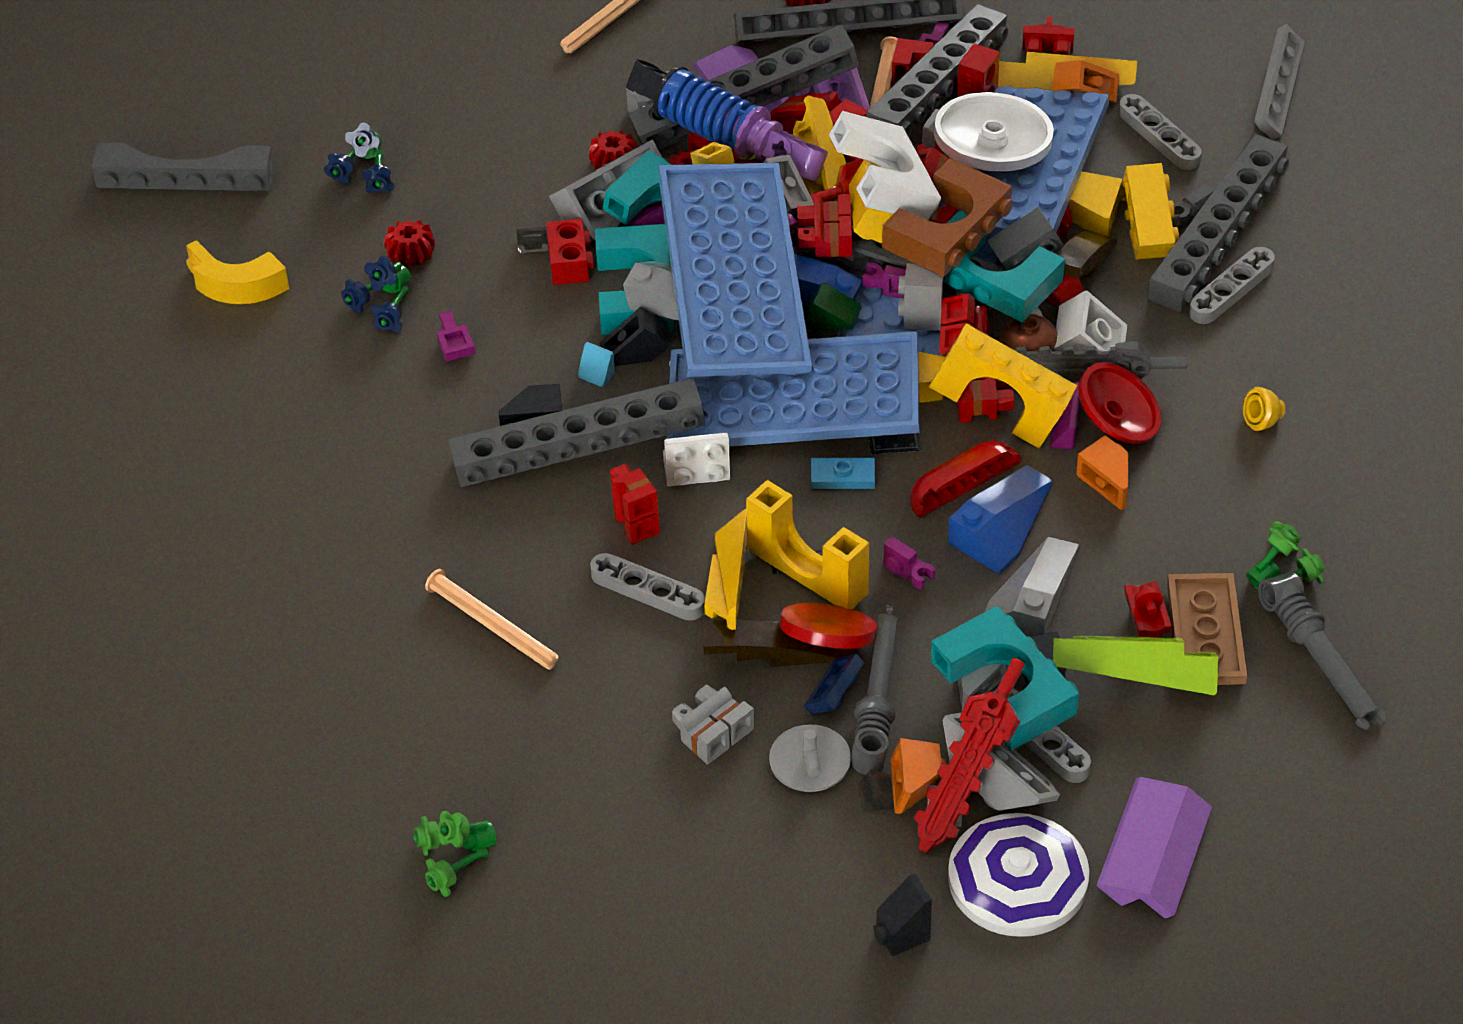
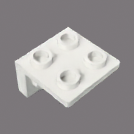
(696, 459)

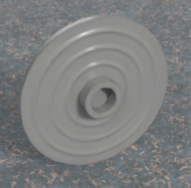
(810, 758)

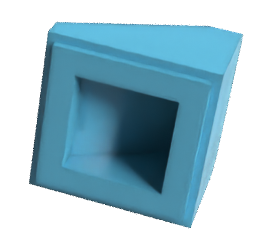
(596, 365)

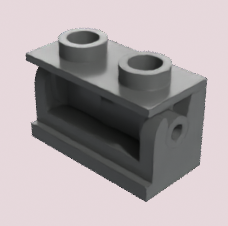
(1022, 238)

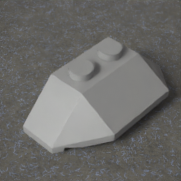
(1011, 780)

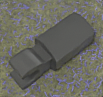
(1192, 204)

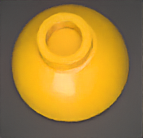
(1262, 408)

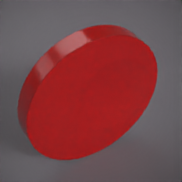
(828, 625)

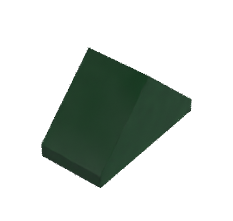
(830, 309)

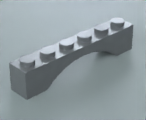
(237, 170)

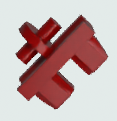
(1048, 38)
(1148, 609)

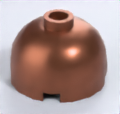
(1032, 333)

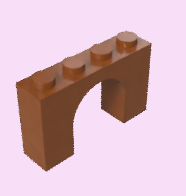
(944, 245)

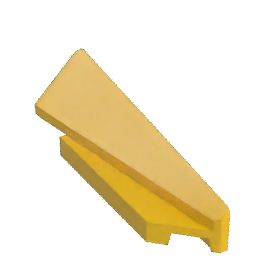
(1040, 70)
(815, 130)
(727, 571)

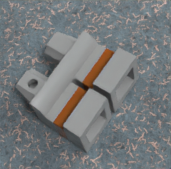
(714, 723)

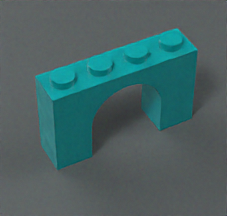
(635, 188)
(621, 249)
(1010, 291)
(996, 640)

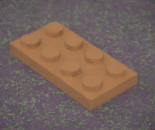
(1209, 621)

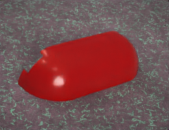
(961, 475)

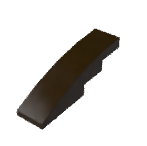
(1086, 252)
(761, 641)

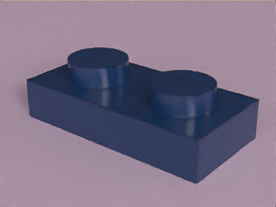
(834, 684)

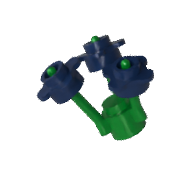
(367, 145)
(384, 276)

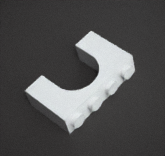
(901, 176)

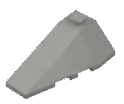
(586, 196)
(652, 288)
(1037, 586)

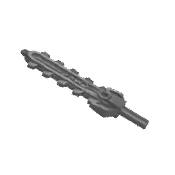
(1126, 354)

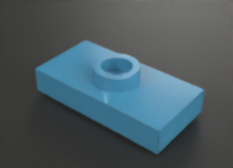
(842, 473)

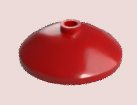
(1119, 403)

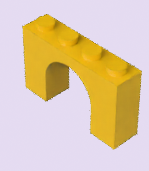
(979, 356)
(771, 535)

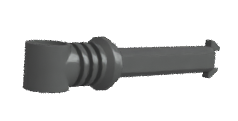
(1306, 627)
(874, 711)

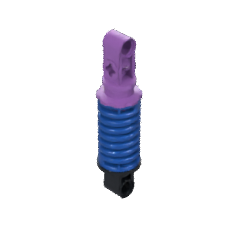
(721, 117)

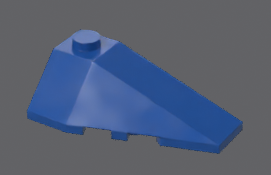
(814, 271)
(999, 519)

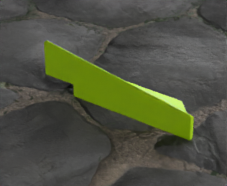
(1141, 660)

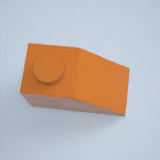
(1085, 77)
(1105, 470)
(913, 770)

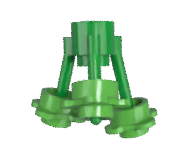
(1284, 540)
(457, 831)

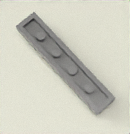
(1279, 82)

